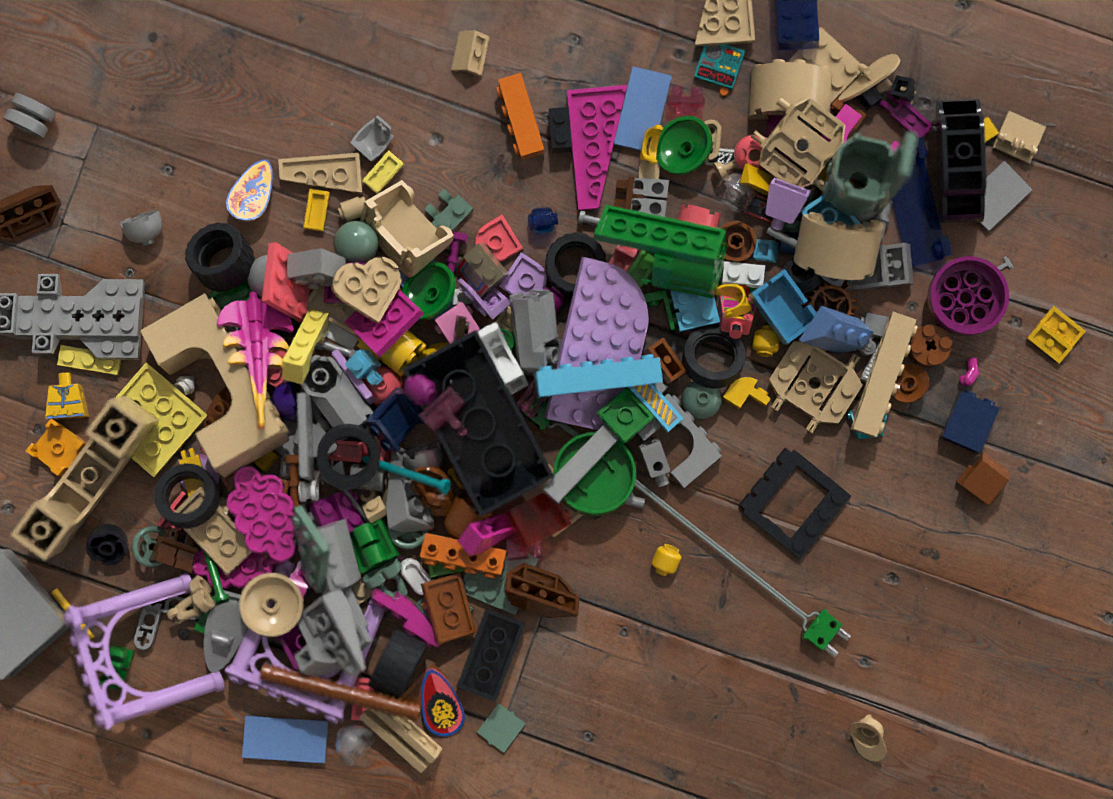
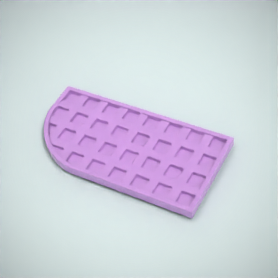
(603, 323)

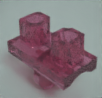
(677, 99)

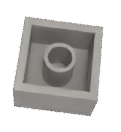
(313, 267)

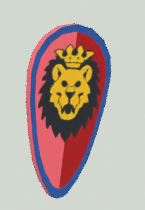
(440, 705)

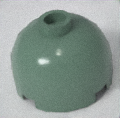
(701, 401)

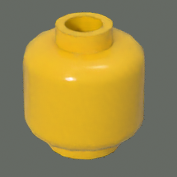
(765, 342)
(666, 559)

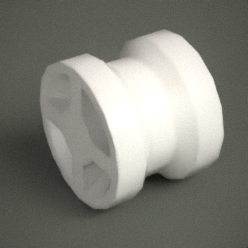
(308, 490)

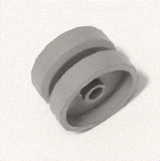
(30, 114)

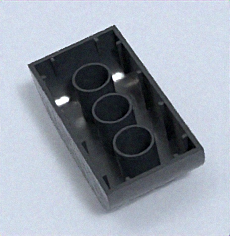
(498, 452)

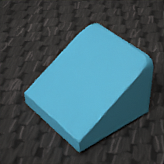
(766, 251)

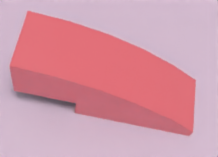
(354, 451)

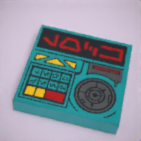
(719, 65)

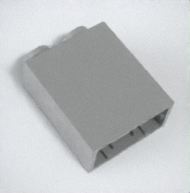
(27, 616)

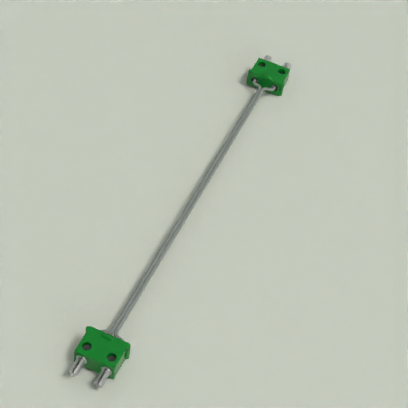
(820, 624)

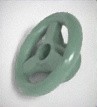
(406, 538)
(144, 546)

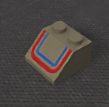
(481, 270)

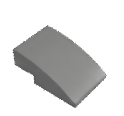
(891, 269)

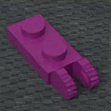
(907, 116)

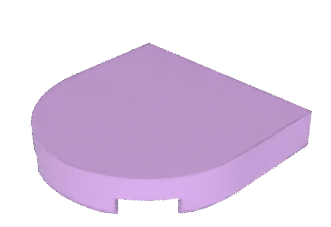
(524, 276)

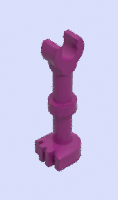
(452, 258)

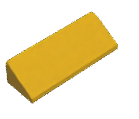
(756, 178)

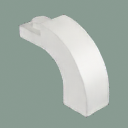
(503, 358)

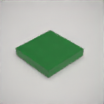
(625, 415)

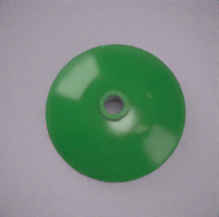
(677, 138)
(431, 289)

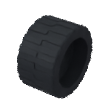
(569, 240)
(210, 241)
(397, 664)

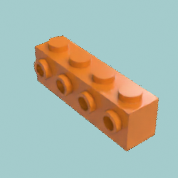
(521, 116)
(452, 555)

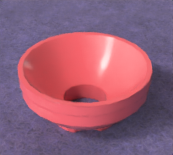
(742, 151)

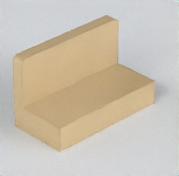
(470, 52)

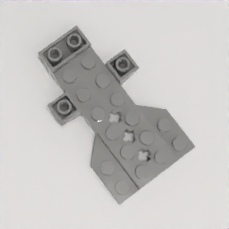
(53, 317)

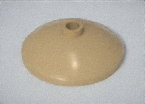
(272, 620)

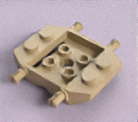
(787, 135)
(827, 371)

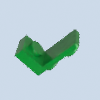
(654, 299)

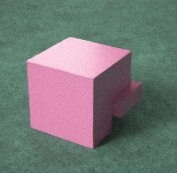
(446, 321)

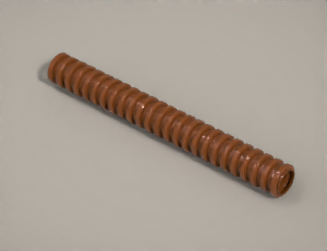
(340, 692)

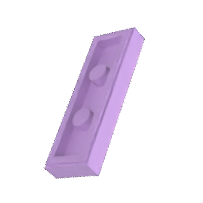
(358, 384)

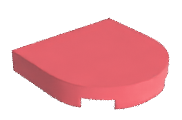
(499, 239)

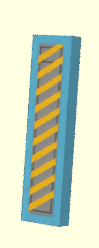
(658, 405)

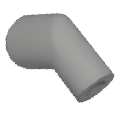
(635, 501)

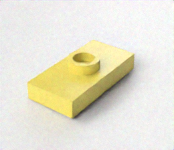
(383, 172)

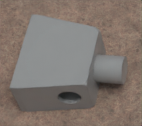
(652, 452)

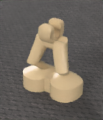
(199, 598)

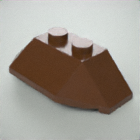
(28, 212)
(540, 592)

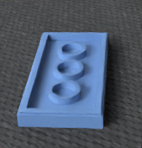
(641, 107)
(285, 739)

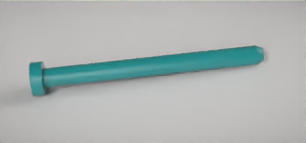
(443, 486)

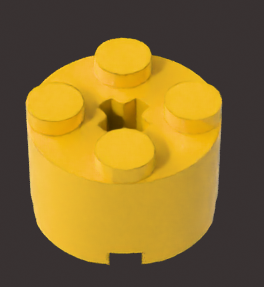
(403, 352)

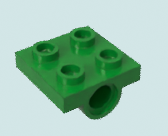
(372, 545)

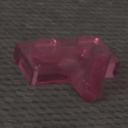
(442, 410)

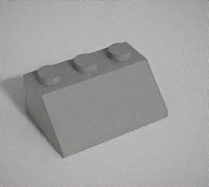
(342, 563)

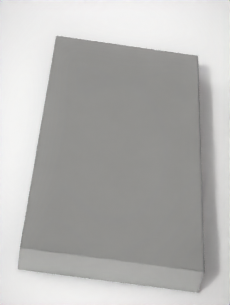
(305, 437)

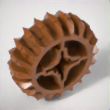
(845, 297)

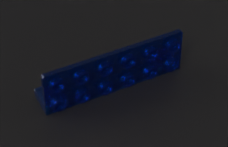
(918, 213)

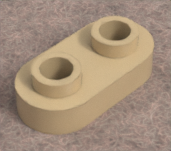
(715, 137)

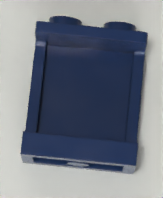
(394, 419)

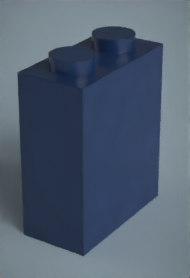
(969, 421)

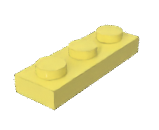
(86, 360)

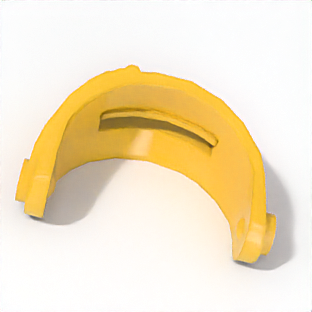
(653, 132)
(738, 293)

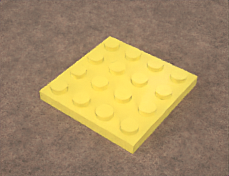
(176, 414)

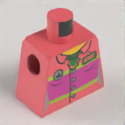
(736, 325)

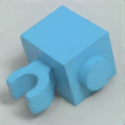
(364, 366)

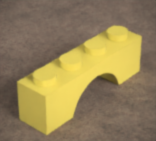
(298, 357)

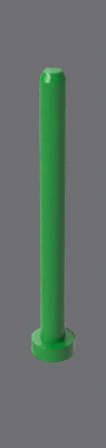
(220, 597)

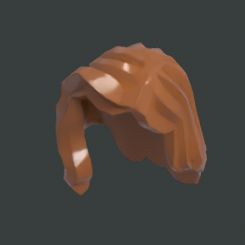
(431, 497)

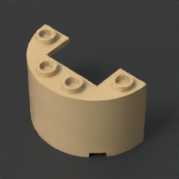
(790, 81)
(837, 248)

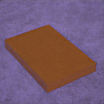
(448, 608)

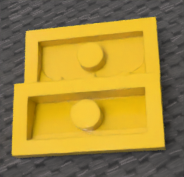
(1056, 334)

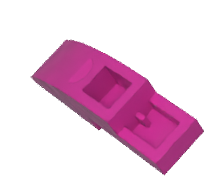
(413, 618)

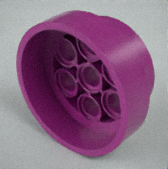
(986, 278)

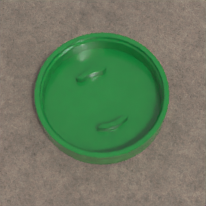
(605, 484)

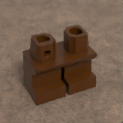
(174, 553)

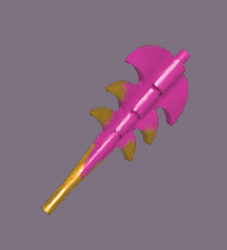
(255, 321)

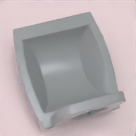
(373, 138)

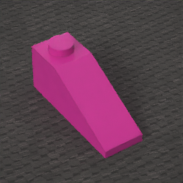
(485, 534)

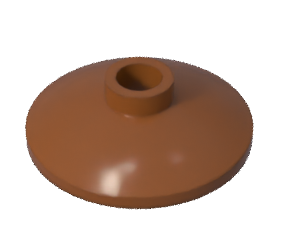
(911, 374)

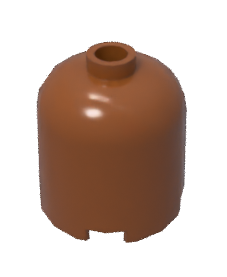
(462, 514)

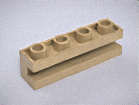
(403, 737)

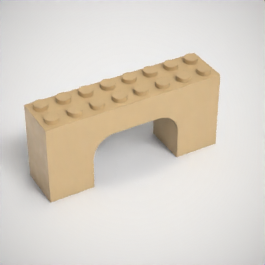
(194, 335)
(61, 513)

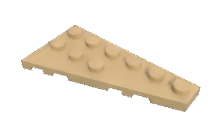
(726, 23)

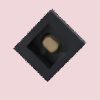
(903, 89)
(873, 95)

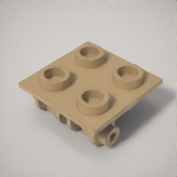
(1019, 137)

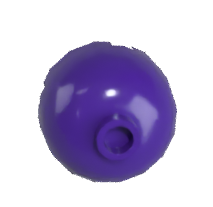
(285, 400)

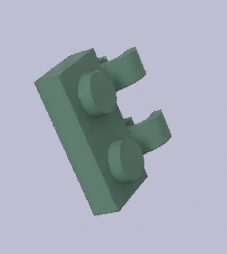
(453, 214)

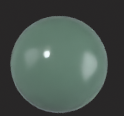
(356, 242)

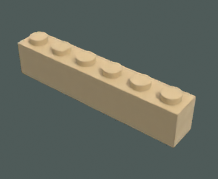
(883, 374)

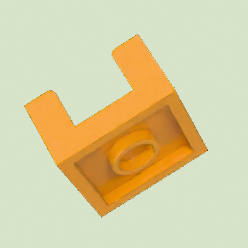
(57, 447)

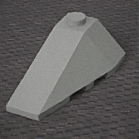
(404, 506)
(334, 623)

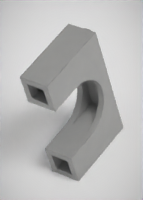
(702, 453)

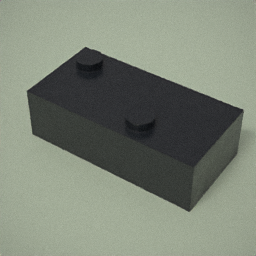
(490, 655)

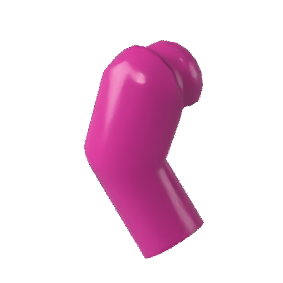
(972, 373)

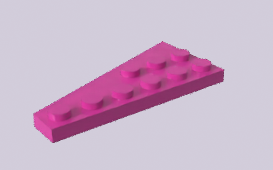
(593, 126)

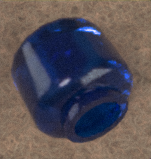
(542, 220)

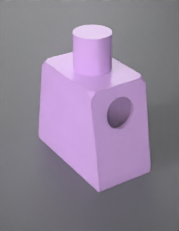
(784, 202)

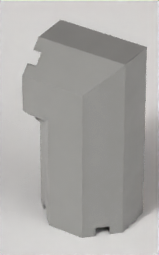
(535, 330)
(335, 393)

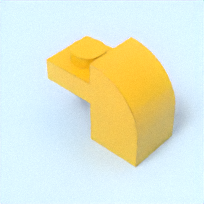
(744, 388)

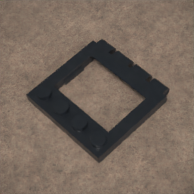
(817, 520)

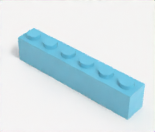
(598, 377)

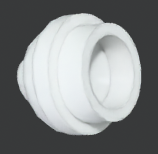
(185, 384)

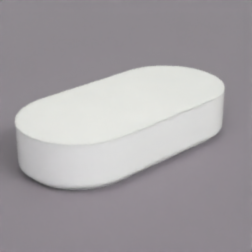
(414, 574)

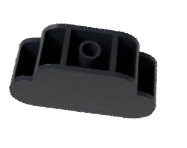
(961, 160)

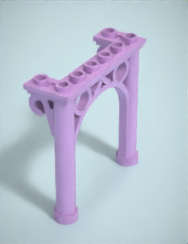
(244, 658)
(150, 701)

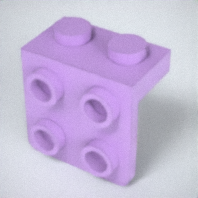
(491, 304)

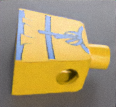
(66, 400)

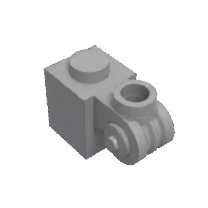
(877, 324)

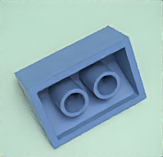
(836, 332)

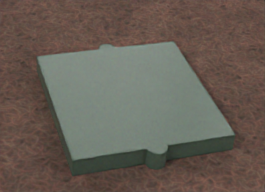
(501, 727)

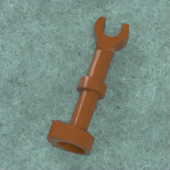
(293, 461)

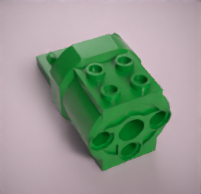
(686, 253)

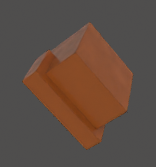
(984, 478)

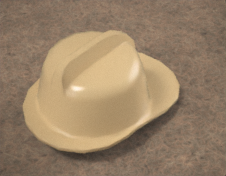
(869, 738)

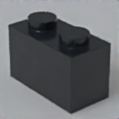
(560, 130)

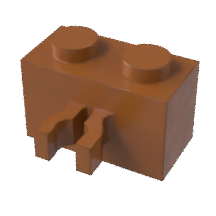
(670, 364)

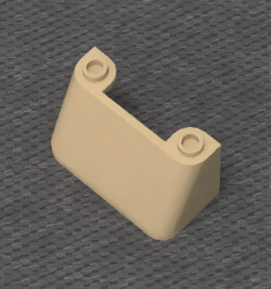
(403, 230)

